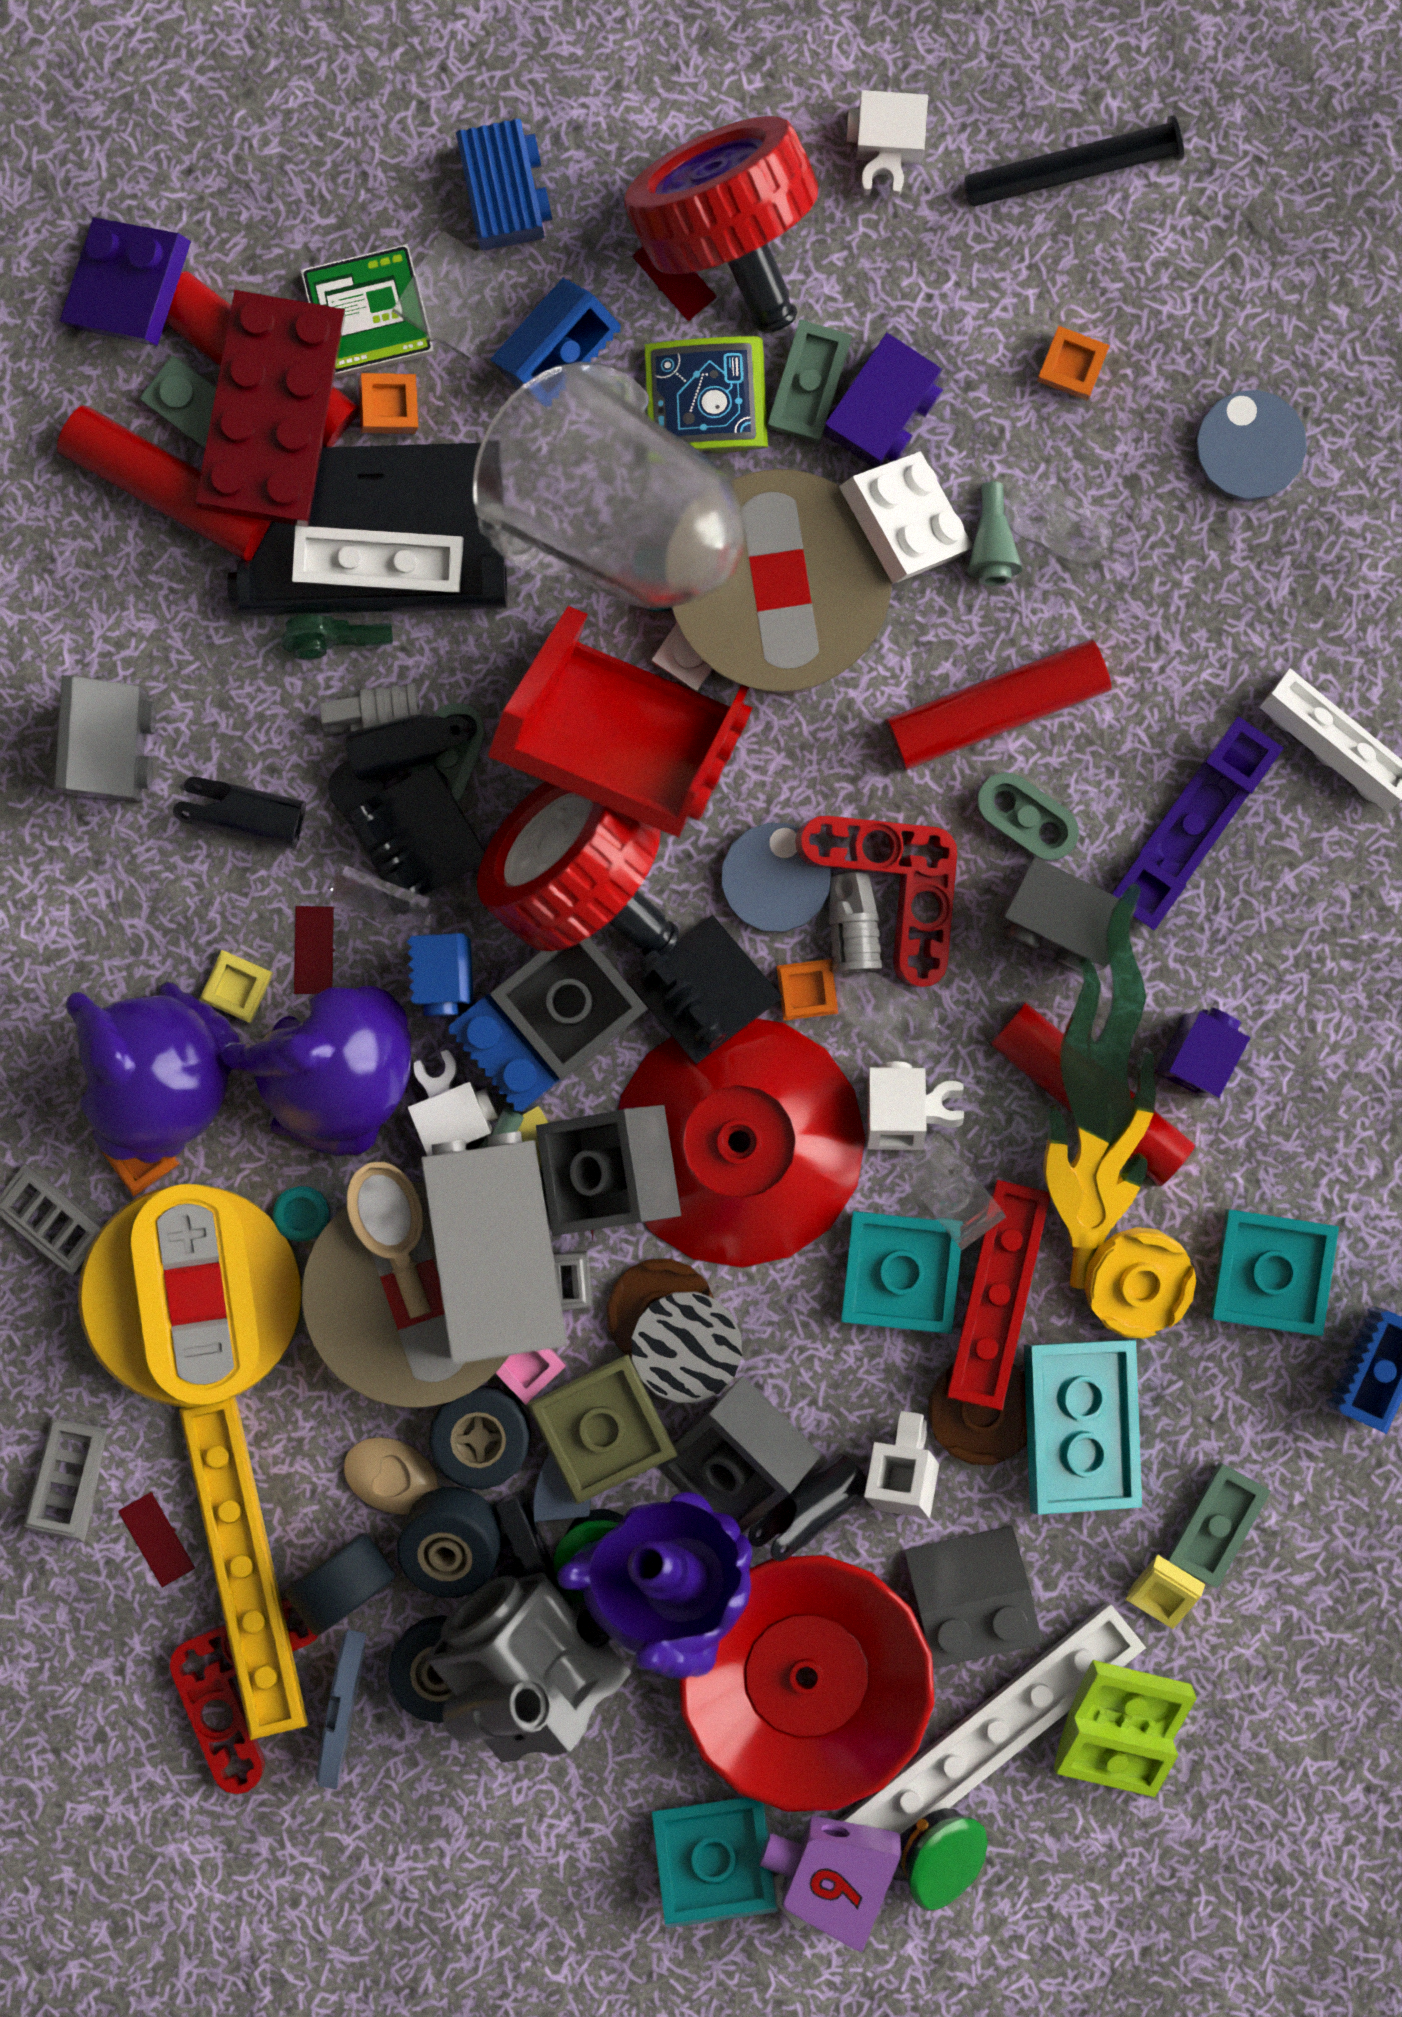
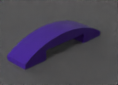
(1197, 819)

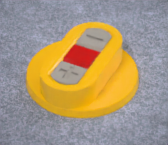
(189, 1295)

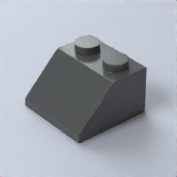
(103, 740)
(741, 1455)
(973, 1596)

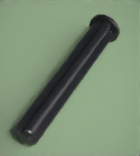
(1075, 163)

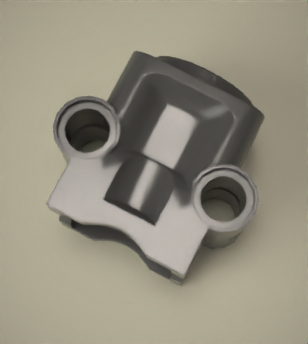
(523, 1668)

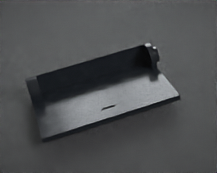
(397, 491)

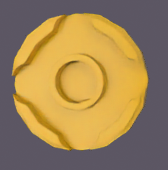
(1139, 1282)

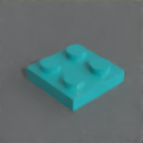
(1274, 1272)
(900, 1273)
(712, 1862)

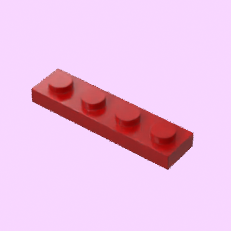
(998, 1297)

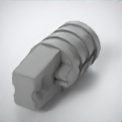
(369, 708)
(853, 924)

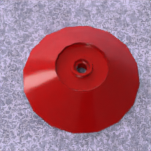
(800, 1151)
(824, 1739)

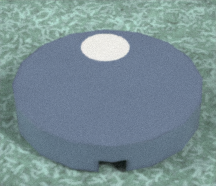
(1251, 445)
(769, 880)

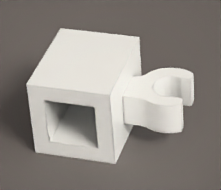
(888, 133)
(901, 1108)
(449, 1112)
(903, 1474)

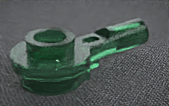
(314, 634)

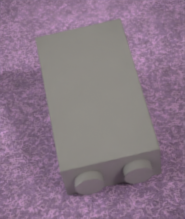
(493, 1249)

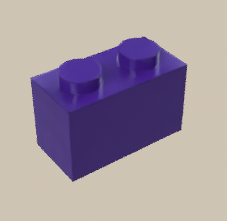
(883, 402)
(1203, 1052)

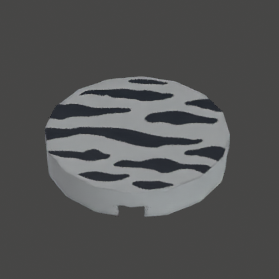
(686, 1347)

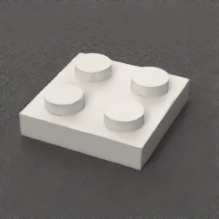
(906, 517)

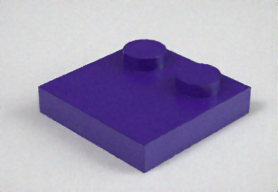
(125, 281)

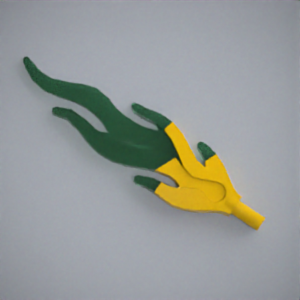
(1107, 1120)

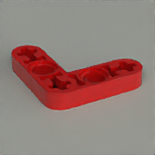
(914, 878)
(219, 1685)

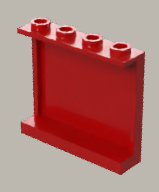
(617, 732)

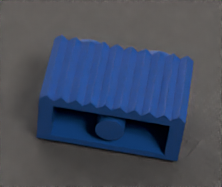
(501, 184)
(560, 331)
(441, 973)
(504, 1053)
(1373, 1375)

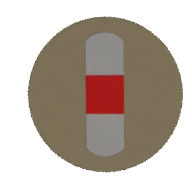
(802, 591)
(365, 1328)

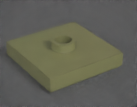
(602, 1429)

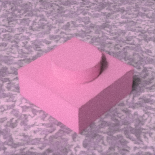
(530, 1372)

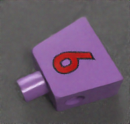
(835, 1875)

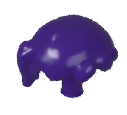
(151, 1070)
(333, 1072)
(666, 1583)

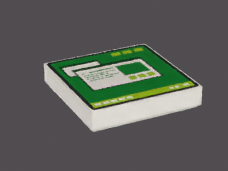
(368, 291)

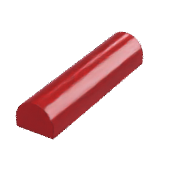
(203, 320)
(153, 478)
(999, 704)
(1035, 1048)

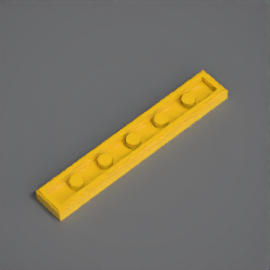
(243, 1569)

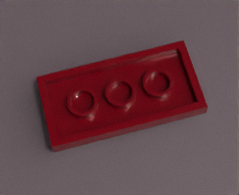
(270, 408)

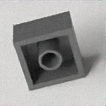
(1058, 914)
(569, 1005)
(608, 1170)

